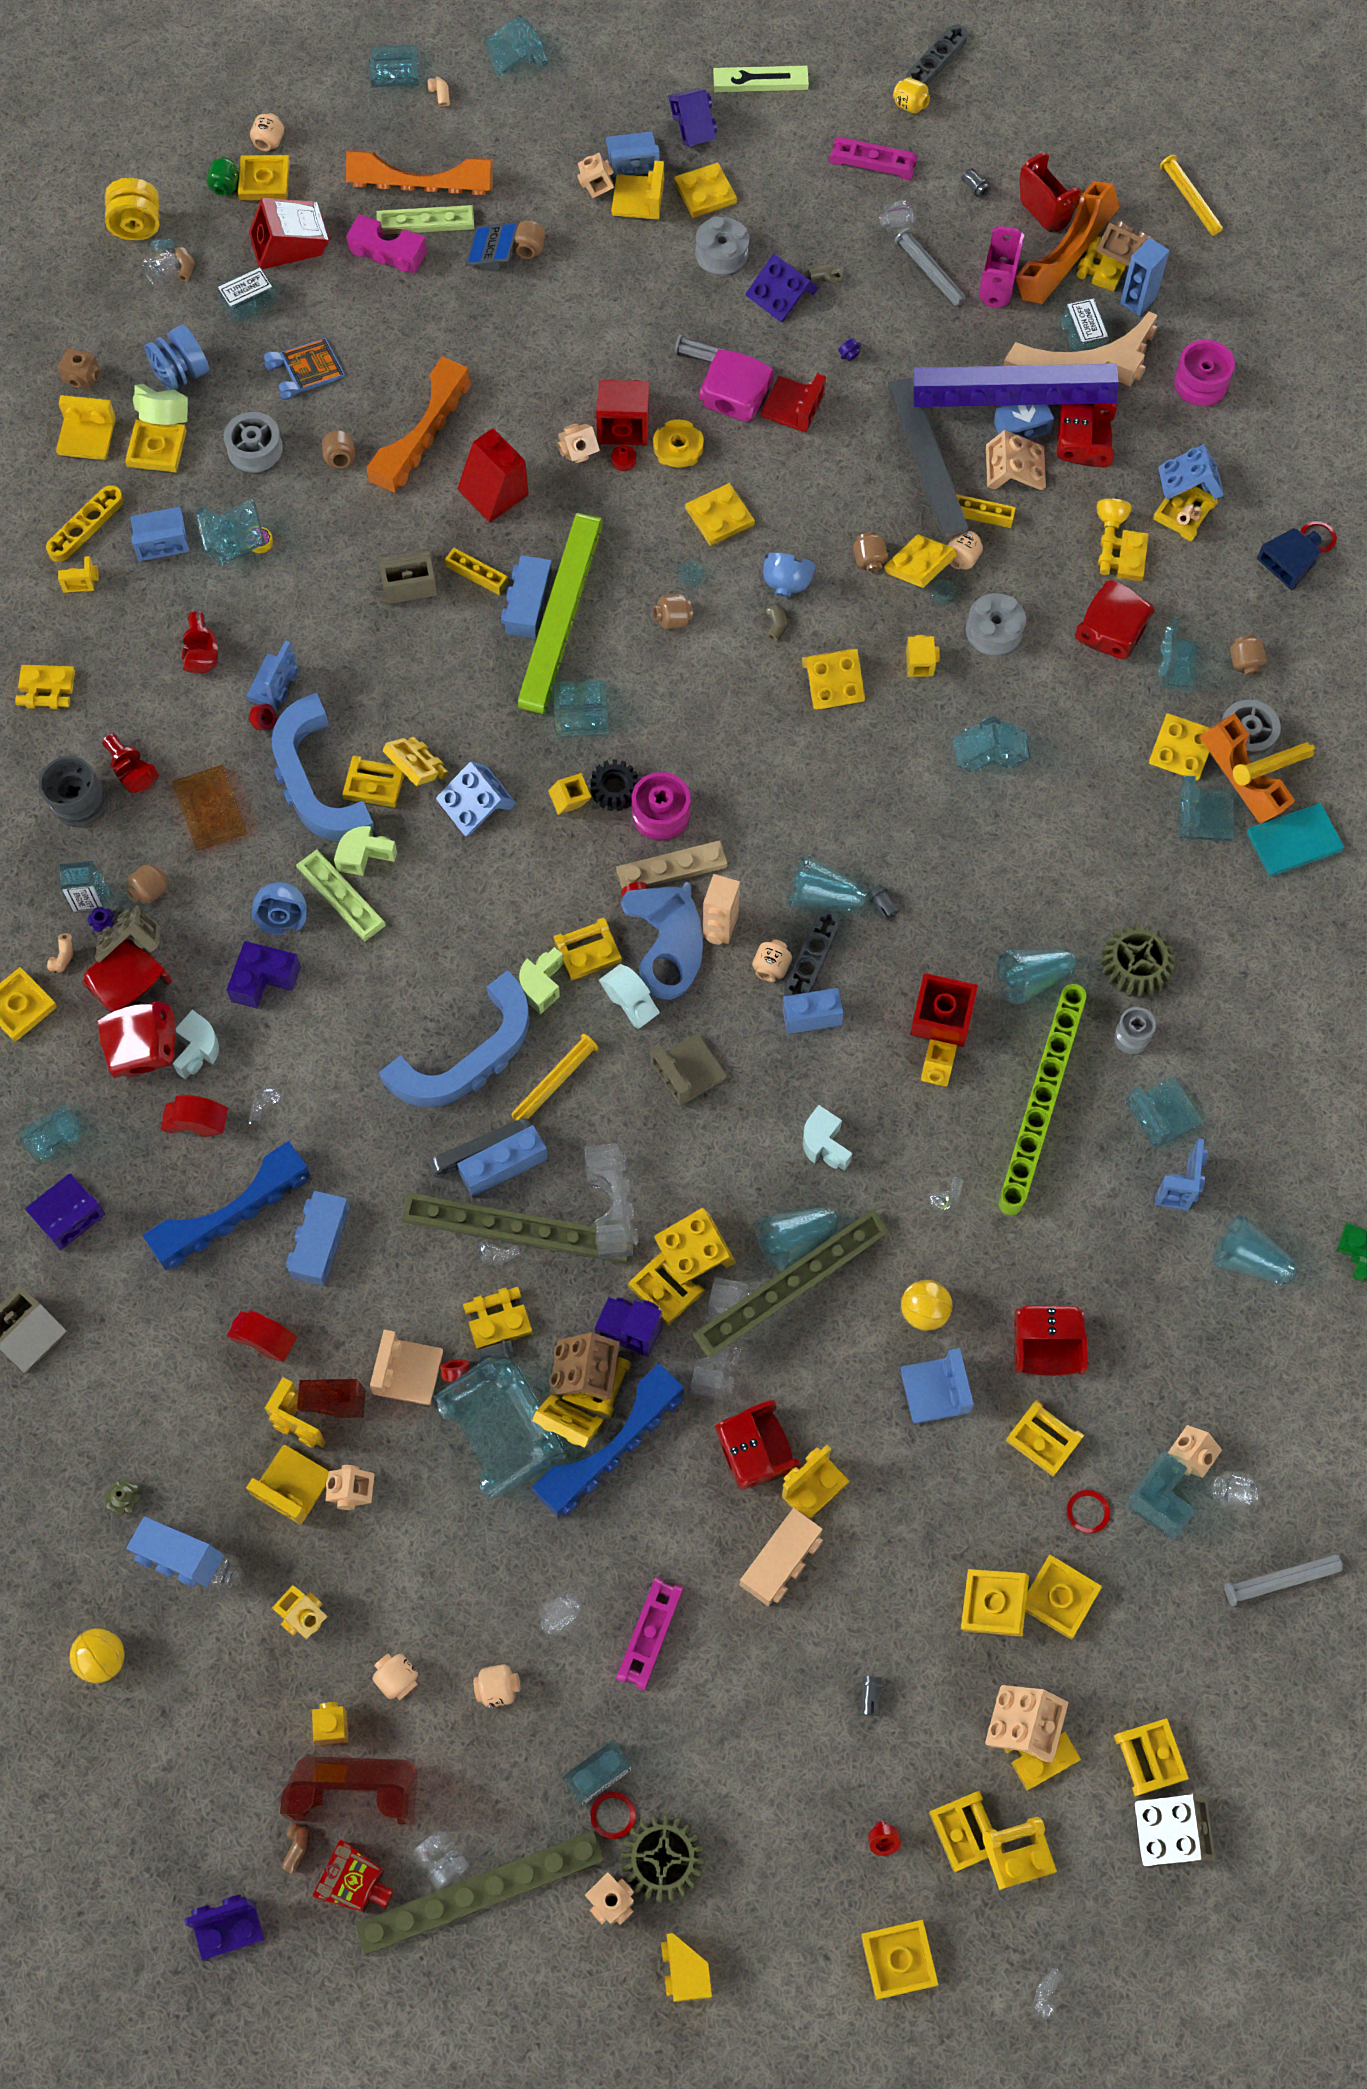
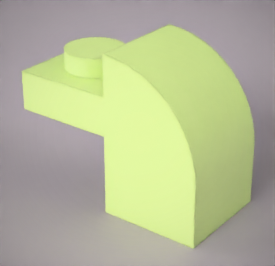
(160, 407)
(358, 846)
(536, 980)

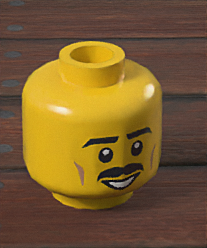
(911, 95)

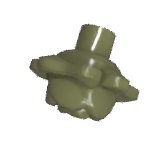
(122, 1497)

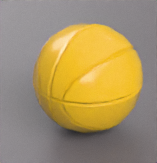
(926, 1305)
(97, 1655)

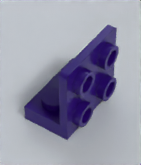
(779, 288)
(65, 1211)
(225, 1927)

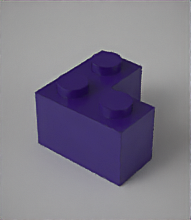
(694, 115)
(261, 966)
(631, 1324)

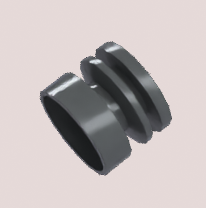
(72, 791)

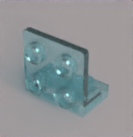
(513, 44)
(394, 66)
(231, 533)
(1178, 660)
(580, 708)
(1205, 812)
(1163, 1111)
(51, 1132)

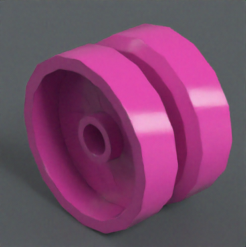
(1204, 372)
(661, 806)

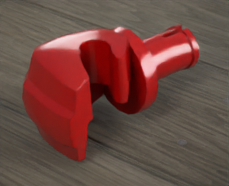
(200, 646)
(128, 767)

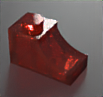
(332, 1397)

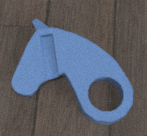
(679, 939)

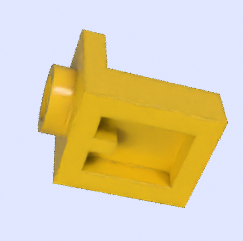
(79, 579)
(938, 1063)

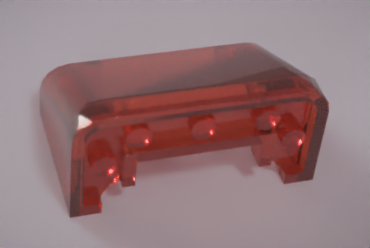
(391, 1778)

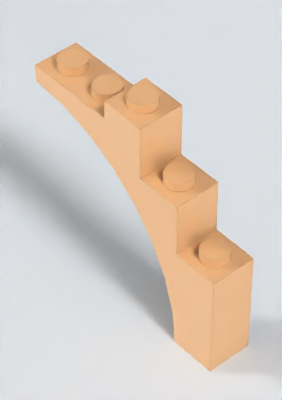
(1125, 352)

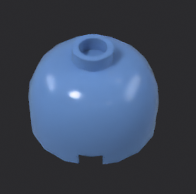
(787, 574)
(275, 905)

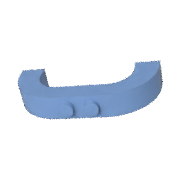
(292, 726)
(476, 1067)

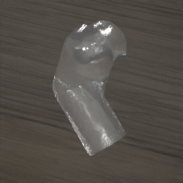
(258, 1103)
(949, 1198)
(497, 1256)
(1043, 1993)

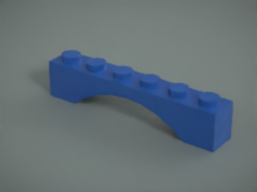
(178, 1238)
(567, 1482)

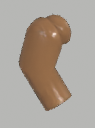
(297, 1850)

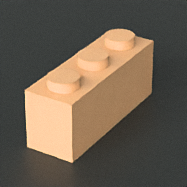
(720, 909)
(782, 1558)

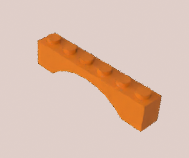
(368, 167)
(1094, 211)
(394, 462)

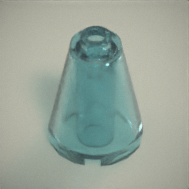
(824, 888)
(1033, 971)
(794, 1234)
(1253, 1253)

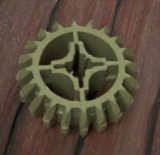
(1155, 974)
(635, 1856)

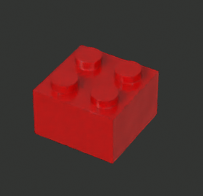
(943, 1009)

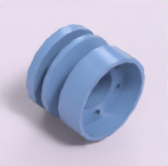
(178, 357)

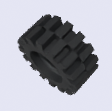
(608, 772)

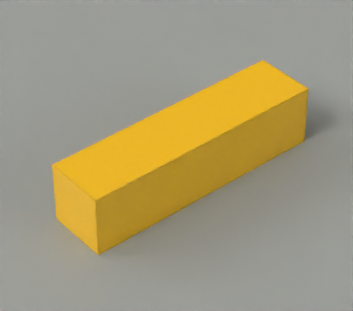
(986, 511)
(476, 571)

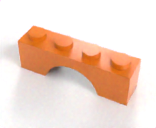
(1262, 795)

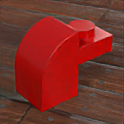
(194, 1114)
(262, 1334)

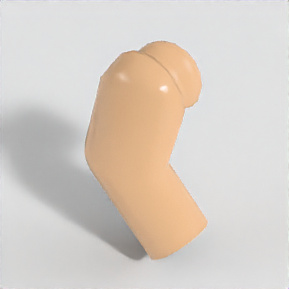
(442, 90)
(1188, 513)
(65, 954)

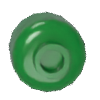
(223, 176)

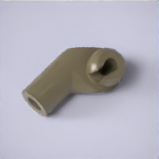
(827, 272)
(780, 622)

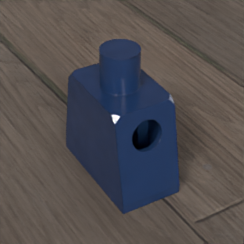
(1291, 555)

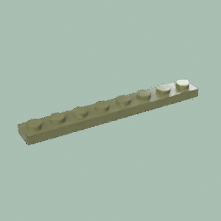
(502, 1225)
(790, 1283)
(478, 1892)

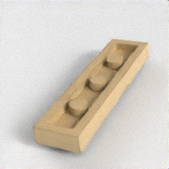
(674, 865)

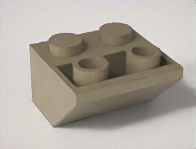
(407, 577)
(27, 1330)

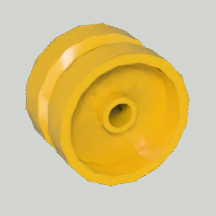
(132, 209)

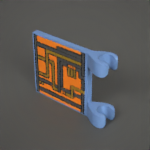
(307, 366)

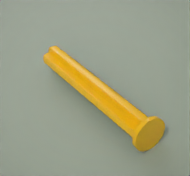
(1191, 194)
(1245, 773)
(555, 1078)

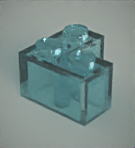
(991, 743)
(1156, 1502)

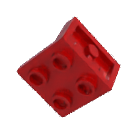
(794, 402)

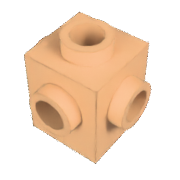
(595, 175)
(577, 442)
(1195, 1450)
(349, 1487)
(601, 1891)

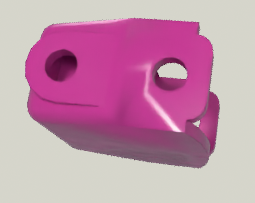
(1000, 274)
(736, 385)

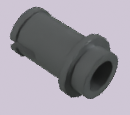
(979, 186)
(883, 902)
(500, 1350)
(871, 1695)

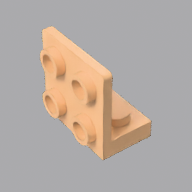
(1015, 458)
(405, 1370)
(1027, 1721)

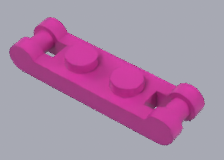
(873, 157)
(649, 1633)

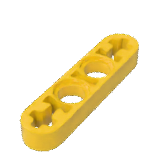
(81, 521)

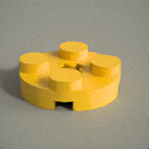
(678, 456)

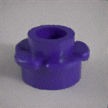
(849, 349)
(99, 926)

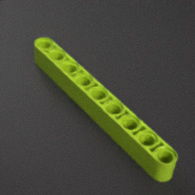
(559, 612)
(1040, 1110)

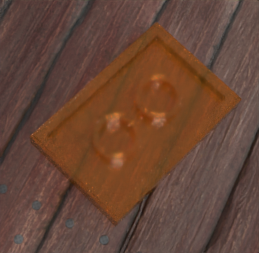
(209, 807)

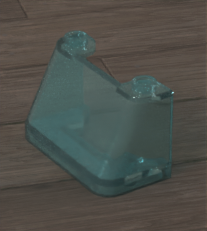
(497, 1417)

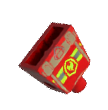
(352, 1880)

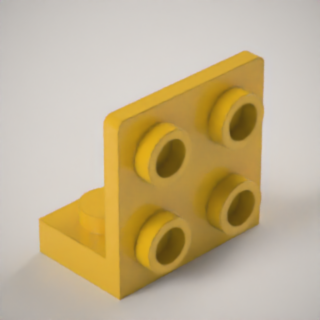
(639, 195)
(85, 427)
(834, 678)
(1180, 747)
(693, 1246)
(281, 1412)
(814, 1483)
(290, 1484)

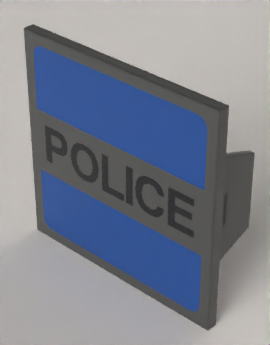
(492, 245)

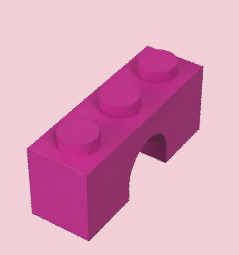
(403, 252)

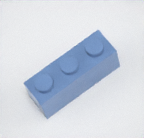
(1144, 276)
(527, 596)
(502, 1161)
(318, 1238)
(174, 1553)

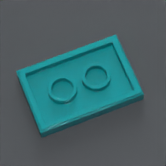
(1295, 839)

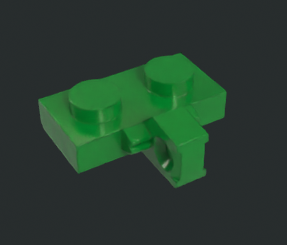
(1354, 1243)

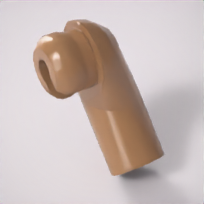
(186, 261)

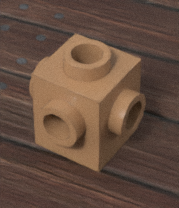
(79, 369)

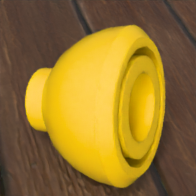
(1113, 512)

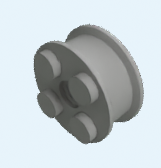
(722, 246)
(253, 442)
(995, 624)
(1260, 723)

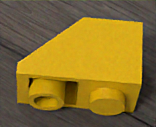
(688, 1971)

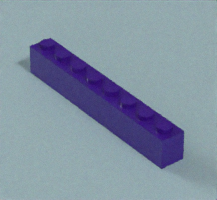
(1015, 385)

